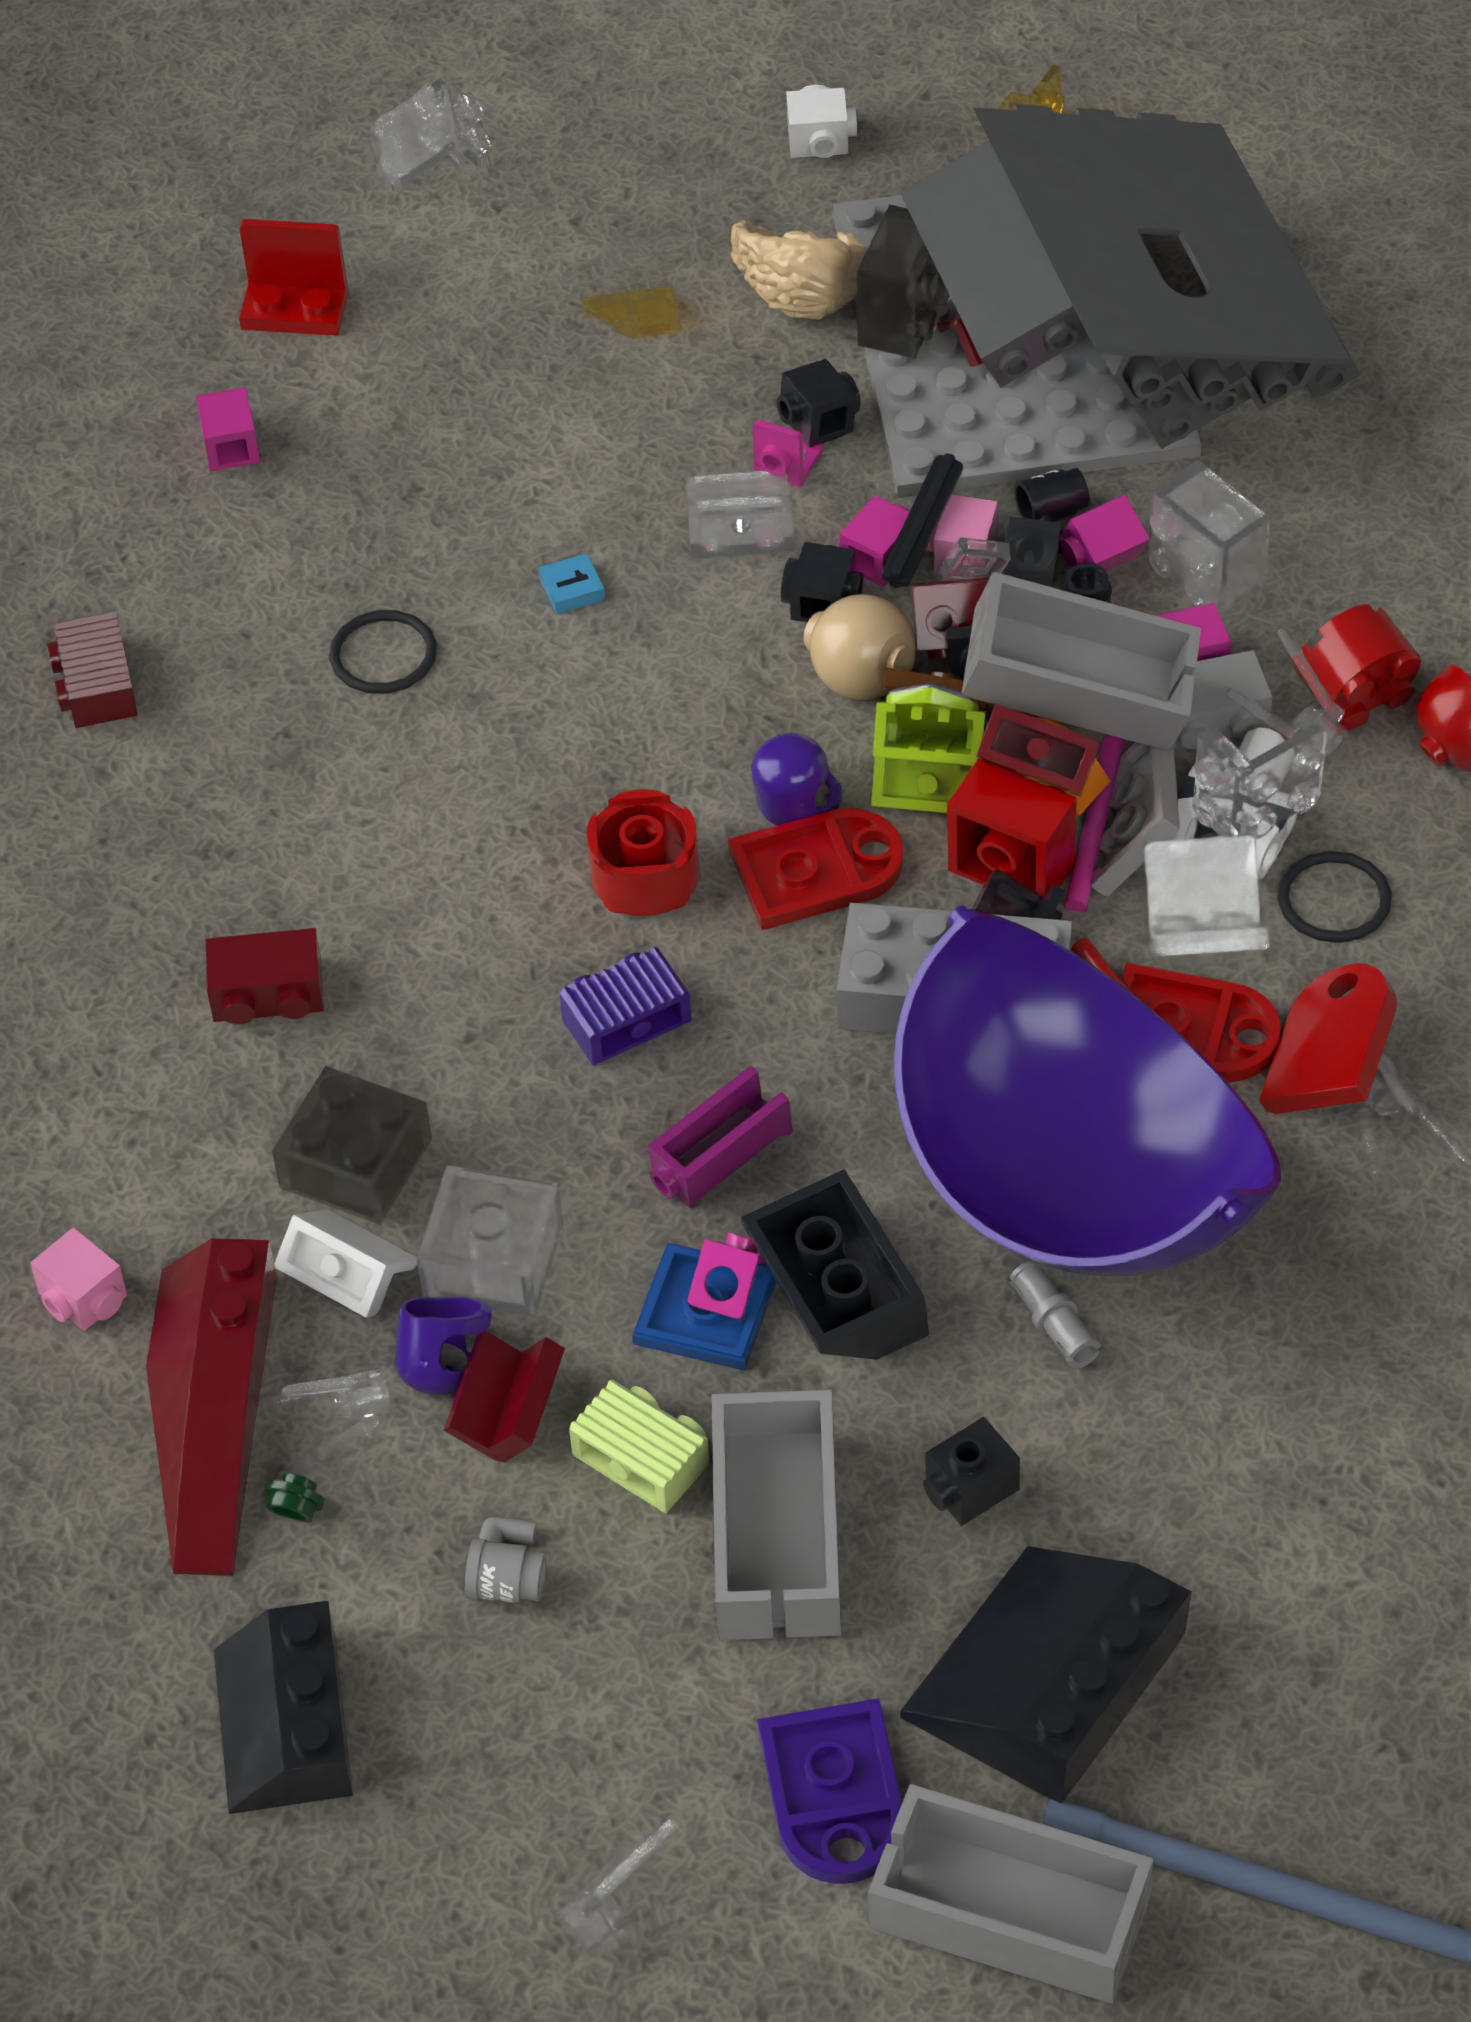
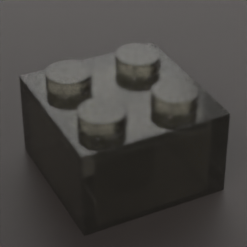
(898, 288)
(352, 1145)

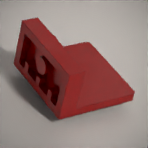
(293, 277)

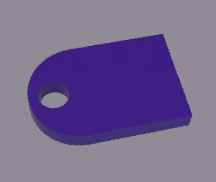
(831, 1782)

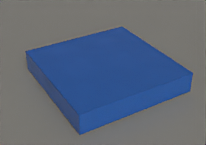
(689, 1331)

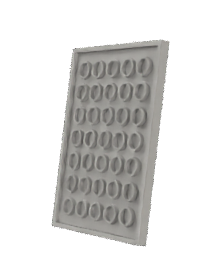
(1047, 420)

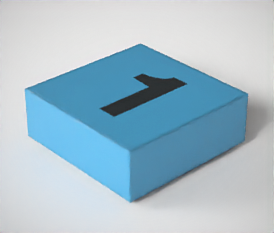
(571, 583)

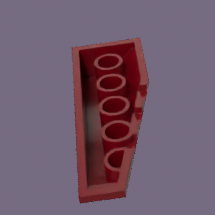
(206, 1393)

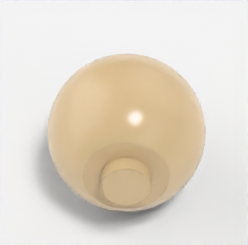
(856, 642)

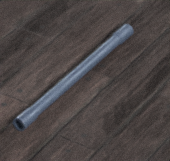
(1264, 1882)

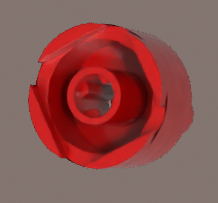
(1363, 663)
(643, 853)

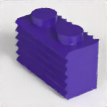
(625, 1005)

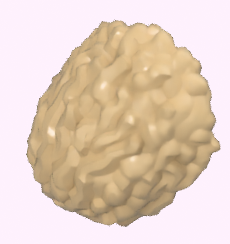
(798, 271)

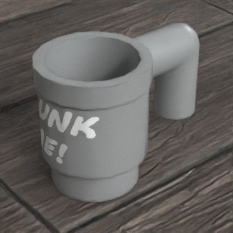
(502, 1569)

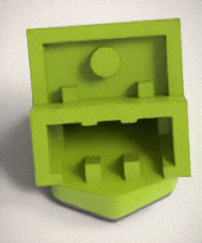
(924, 746)

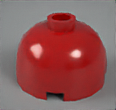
(1446, 718)

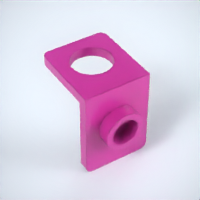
(781, 451)
(738, 1255)

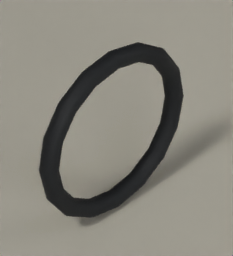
(383, 615)
(1328, 935)

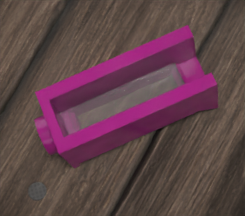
(717, 1138)

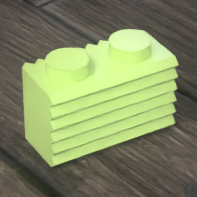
(640, 1444)

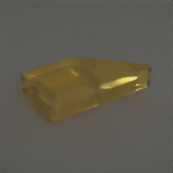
(637, 312)

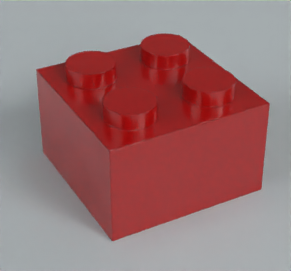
(1011, 826)

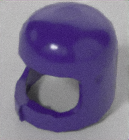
(788, 775)
(422, 1331)

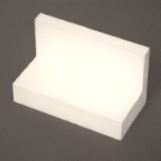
(341, 1260)

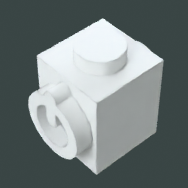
(819, 118)

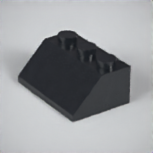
(839, 1270)
(282, 1710)

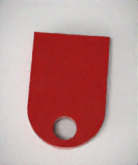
(816, 864)
(1210, 1016)
(1331, 1041)

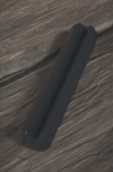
(922, 520)

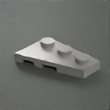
(1145, 810)

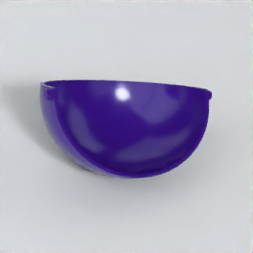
(1069, 1108)

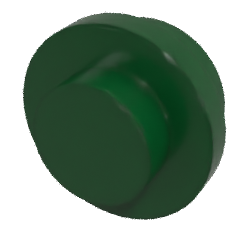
(294, 1498)

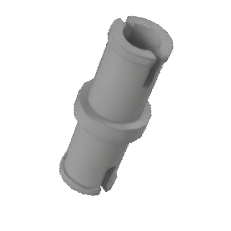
(1054, 1314)

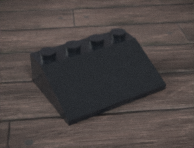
(1051, 1665)

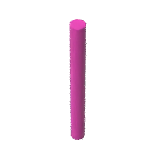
(1093, 828)

